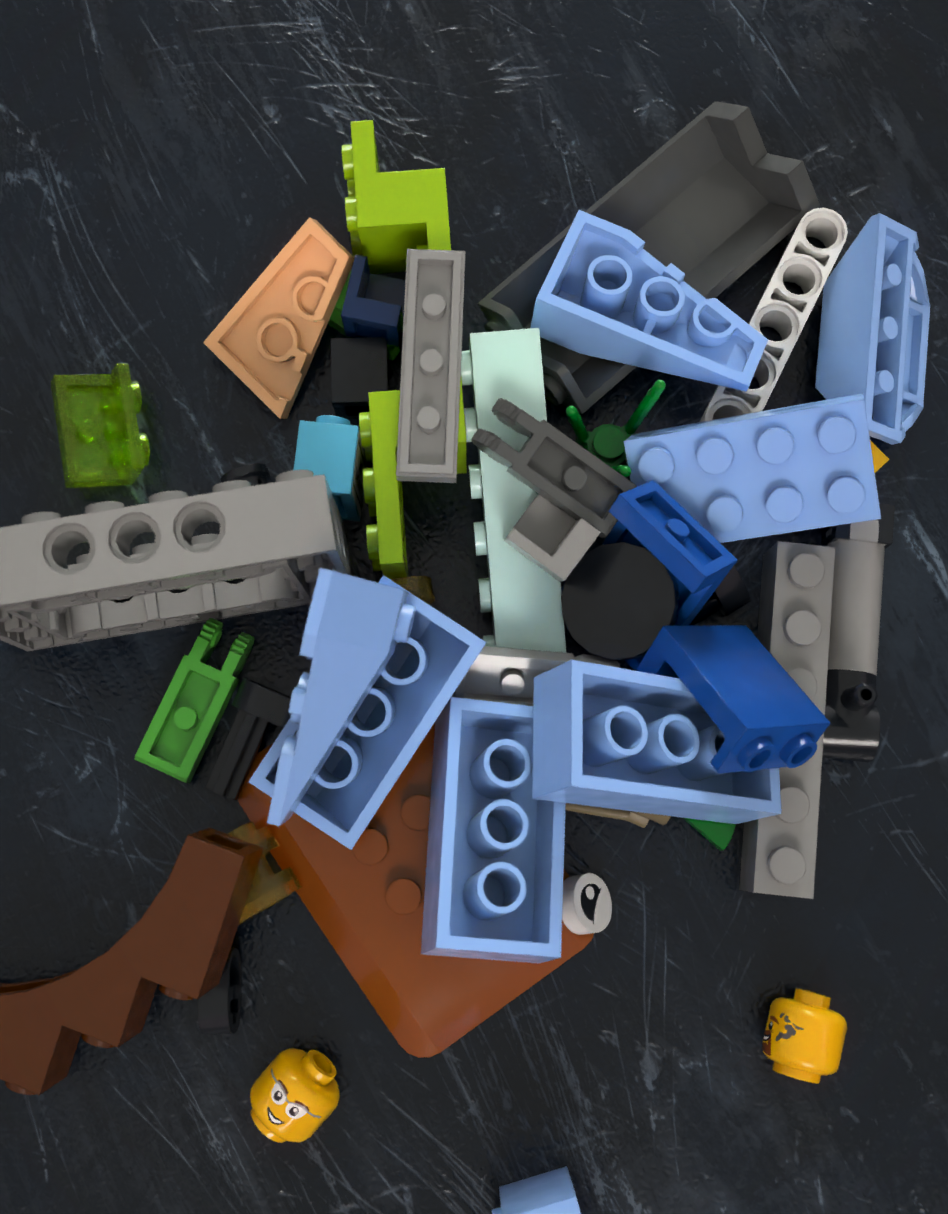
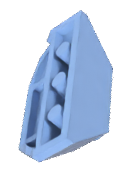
(877, 328)

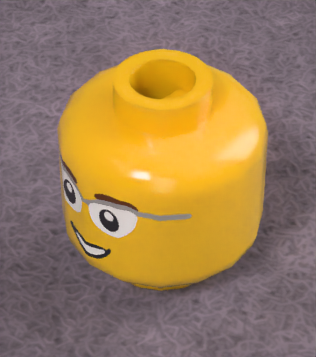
(294, 1095)

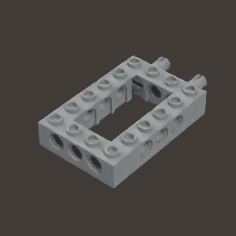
(267, 535)

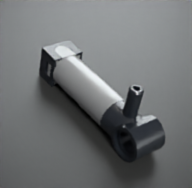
(855, 636)

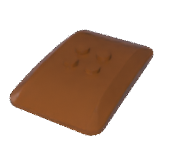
(373, 915)

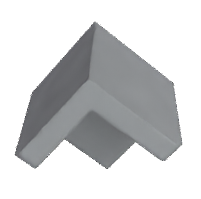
(551, 538)

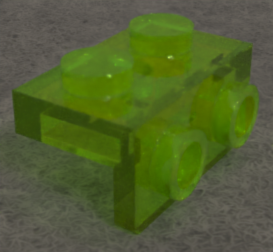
(99, 428)

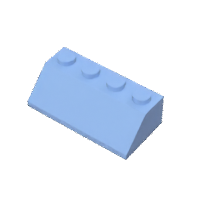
(386, 726)

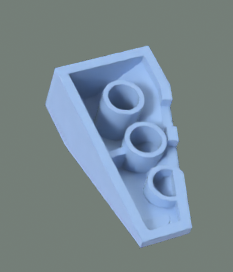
(629, 308)
(350, 642)

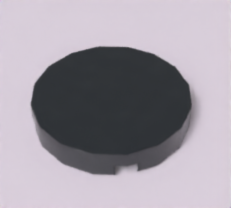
(619, 601)

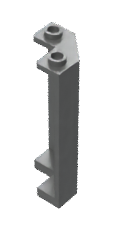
(698, 202)

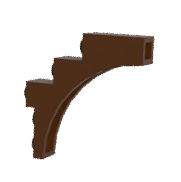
(175, 944)

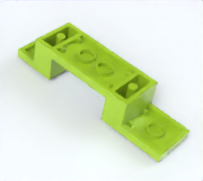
(384, 220)

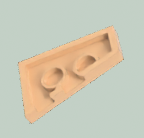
(283, 316)

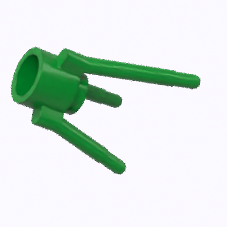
(608, 439)

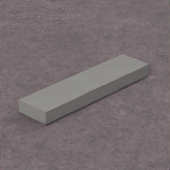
(431, 366)

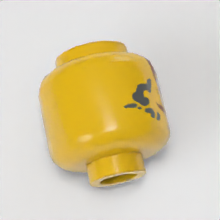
(804, 1036)

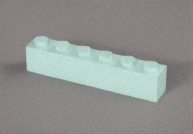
(517, 591)

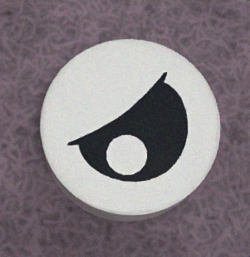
(586, 904)

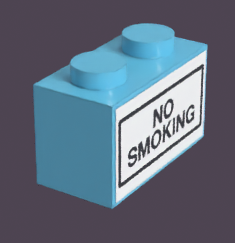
(336, 451)

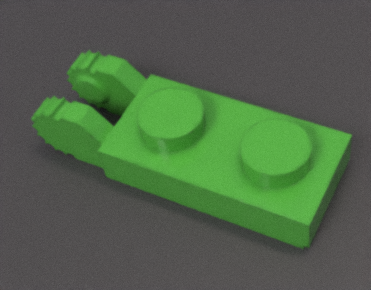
(193, 705)

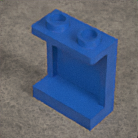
(693, 556)
(744, 692)

